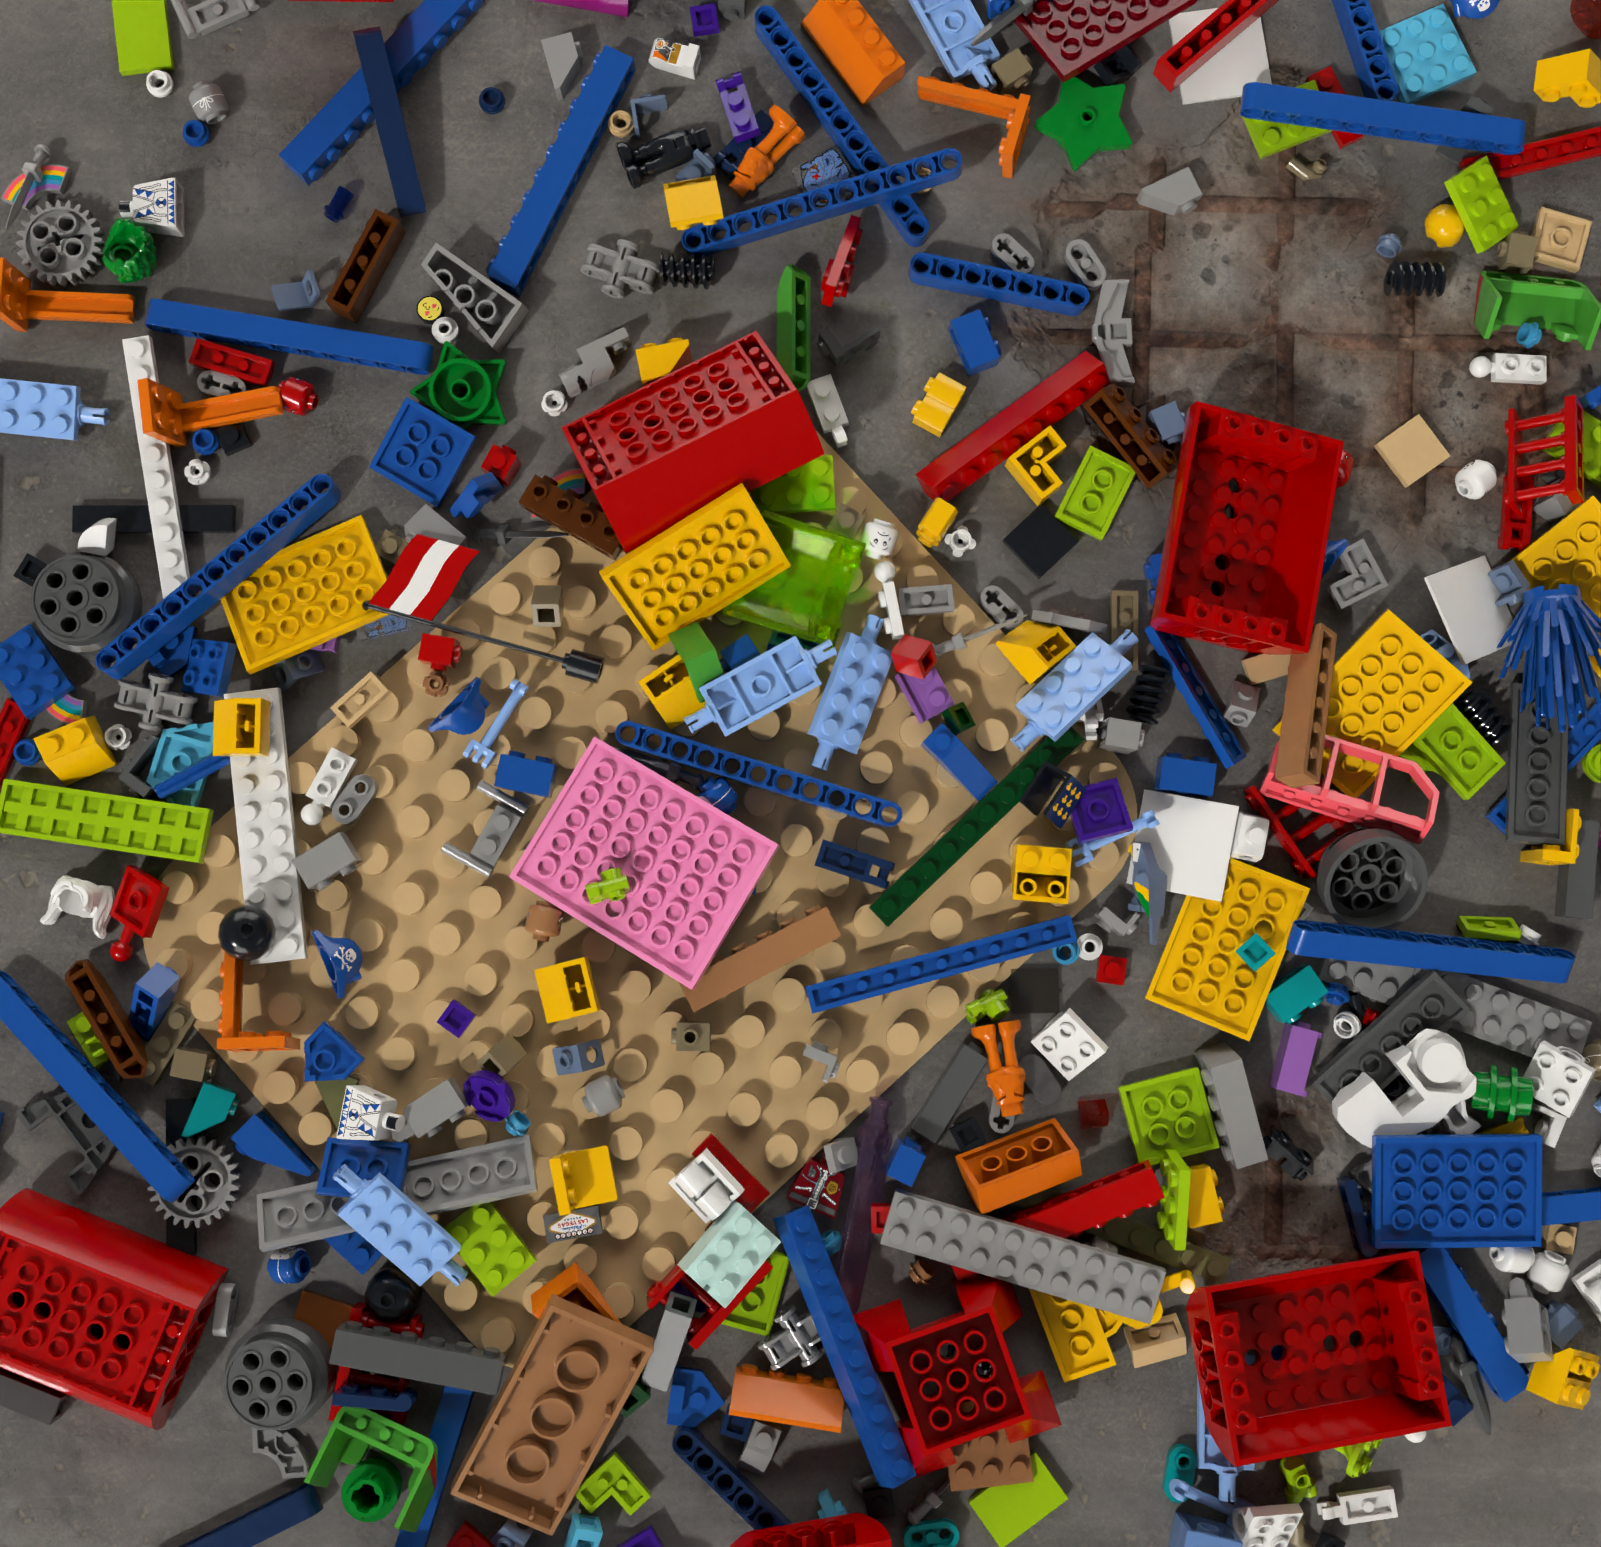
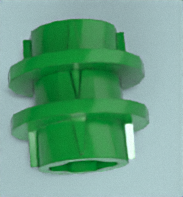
(1502, 1093)
(356, 1493)

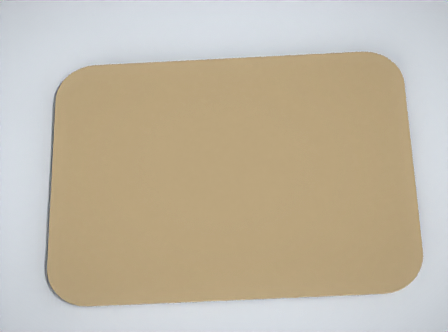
(451, 933)

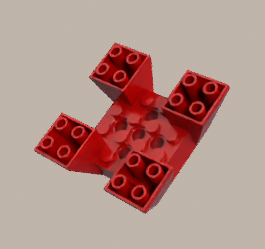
(999, 1397)

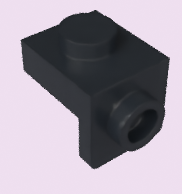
(1118, 66)

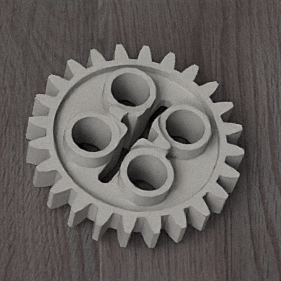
(61, 243)
(213, 1196)

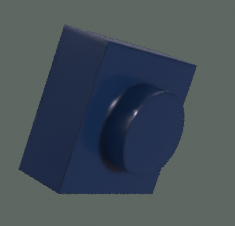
(735, 1426)

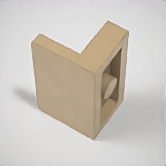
(360, 699)
(1156, 1341)

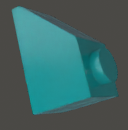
(210, 1108)

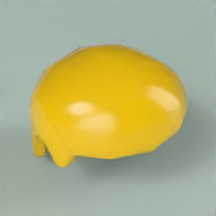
(1444, 225)

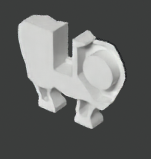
(1438, 1090)

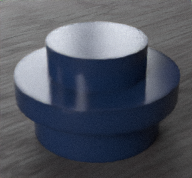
(491, 100)

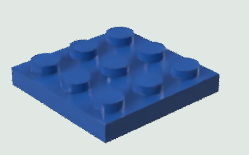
(423, 452)

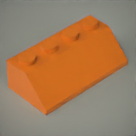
(854, 47)
(1019, 1165)
(787, 1398)

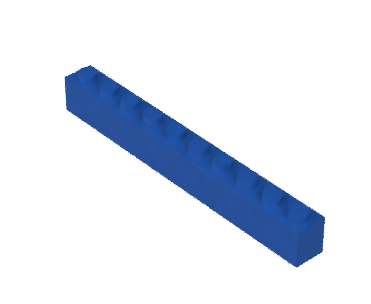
(351, 107)
(561, 171)
(844, 1347)

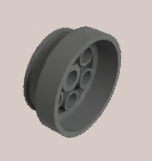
(119, 606)
(1375, 908)
(306, 1355)

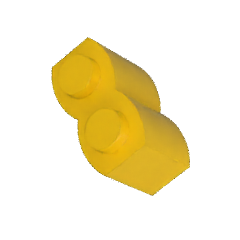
(938, 404)
(936, 522)

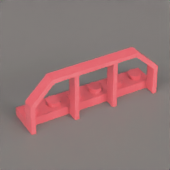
(1356, 809)

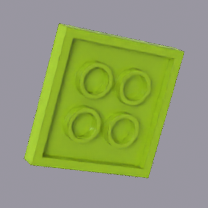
(1168, 1114)

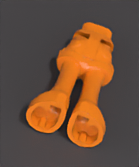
(756, 163)
(1004, 1081)

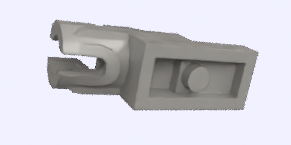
(596, 363)

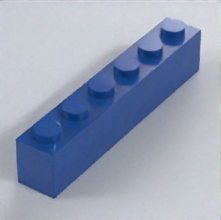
(1467, 1318)

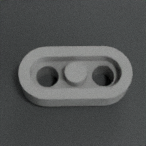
(1086, 265)
(354, 800)

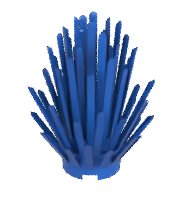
(1556, 633)

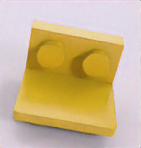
(1555, 854)
(583, 1178)

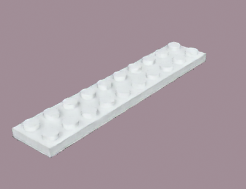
(269, 836)

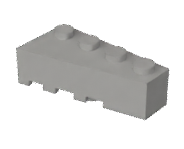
(479, 299)
(1231, 1104)

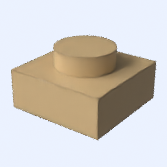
(1559, 1238)

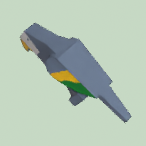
(1148, 886)

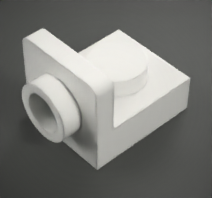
(1550, 1125)

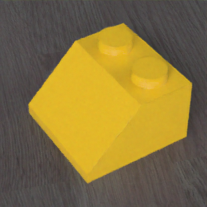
(76, 750)

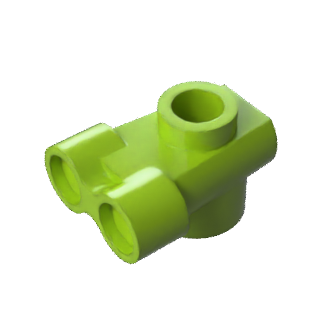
(612, 886)
(990, 1003)
(1297, 1480)

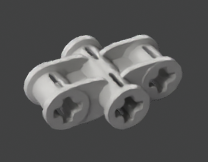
(620, 269)
(155, 702)
(789, 1341)

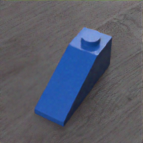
(959, 762)
(152, 999)
(268, 1143)

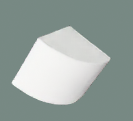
(99, 538)

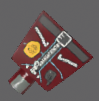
(817, 1187)

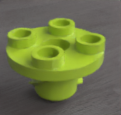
(1359, 1457)

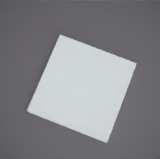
(1230, 69)
(1468, 608)
(1189, 842)

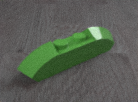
(794, 325)

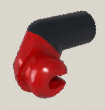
(1363, 1013)

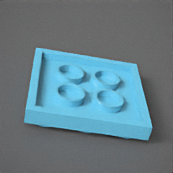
(1426, 54)

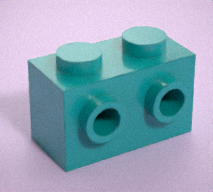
(1294, 994)

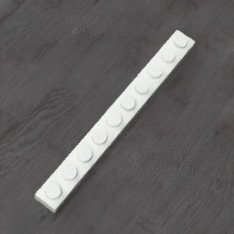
(157, 474)

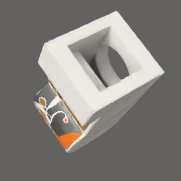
(675, 58)

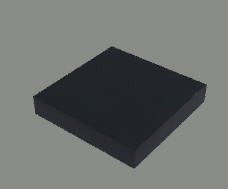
(1040, 541)

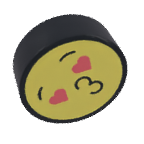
(430, 309)

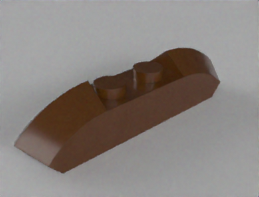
(107, 1019)

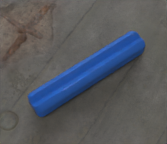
(190, 775)

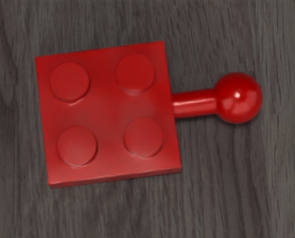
(137, 907)

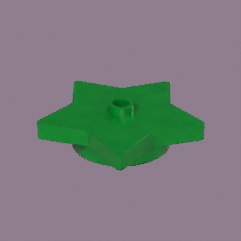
(1086, 121)
(458, 373)

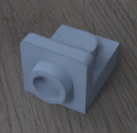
(699, 166)
(1509, 582)

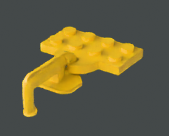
(1081, 1332)

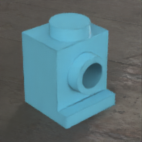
(584, 1531)

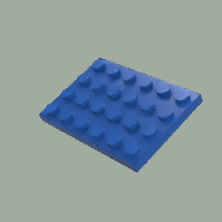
(1456, 1191)

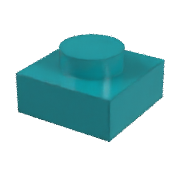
(1255, 952)

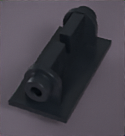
(1296, 1160)

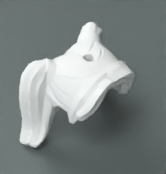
(81, 899)

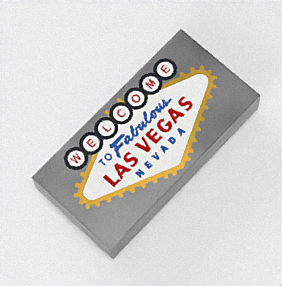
(580, 1223)

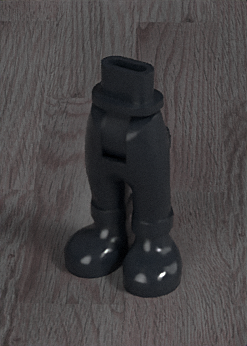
(675, 147)

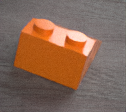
(575, 1287)

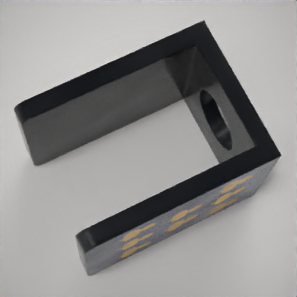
(1043, 787)

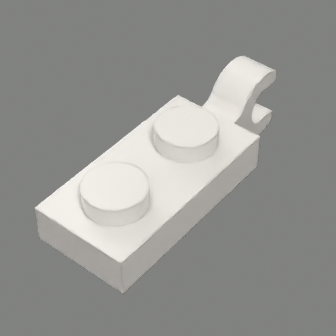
(829, 408)
(1360, 1506)

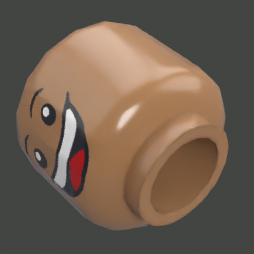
(544, 921)

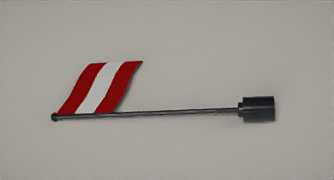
(424, 584)

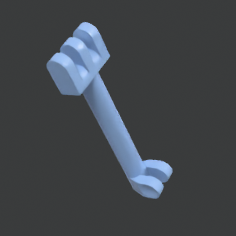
(483, 748)
(1147, 820)
(1181, 1489)

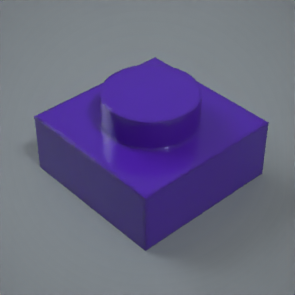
(704, 19)
(456, 1018)

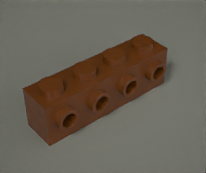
(365, 266)
(1131, 435)
(571, 515)

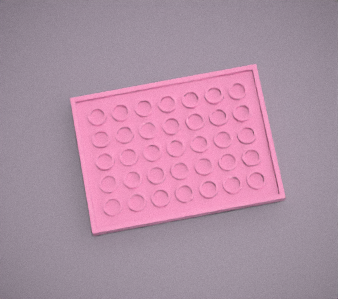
(681, 857)

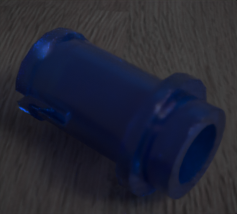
(338, 204)

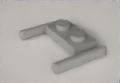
(212, 14)
(495, 834)

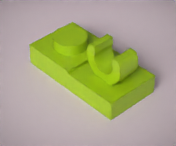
(1492, 928)
(88, 1040)

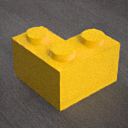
(1570, 75)
(1032, 467)

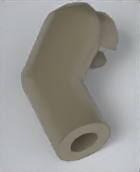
(1308, 171)
(1298, 1538)

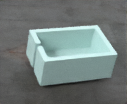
(729, 1253)

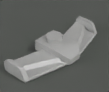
(1112, 332)

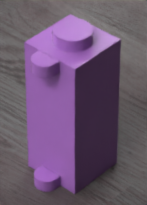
(1294, 1058)

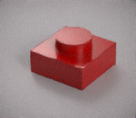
(1111, 970)

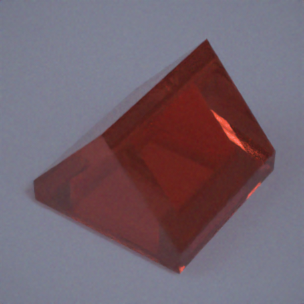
(1093, 1113)

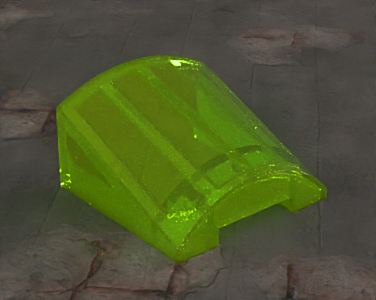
(810, 593)

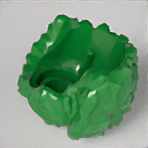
(129, 251)

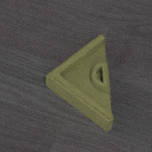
(333, 1095)

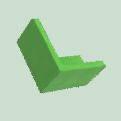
(697, 655)

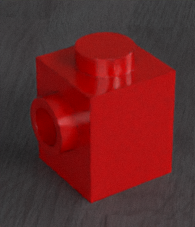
(502, 463)
(439, 652)
(914, 656)

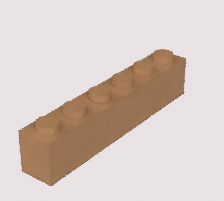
(1306, 711)
(763, 957)

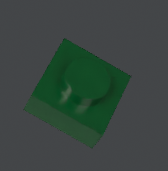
(958, 718)

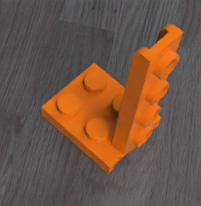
(984, 102)
(21, 303)
(170, 419)
(231, 1021)

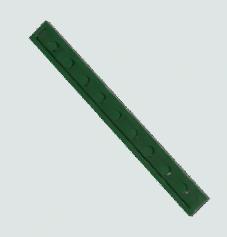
(970, 828)

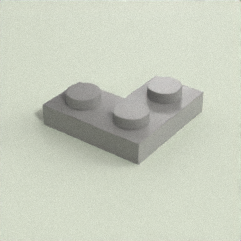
(1363, 576)

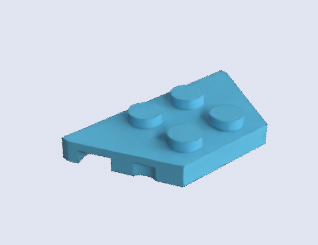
(178, 751)

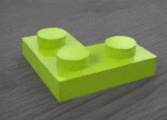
(614, 1479)

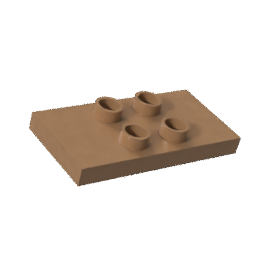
(552, 1415)

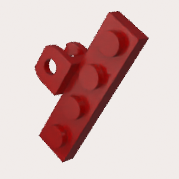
(838, 272)

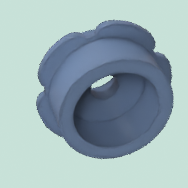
(1389, 245)

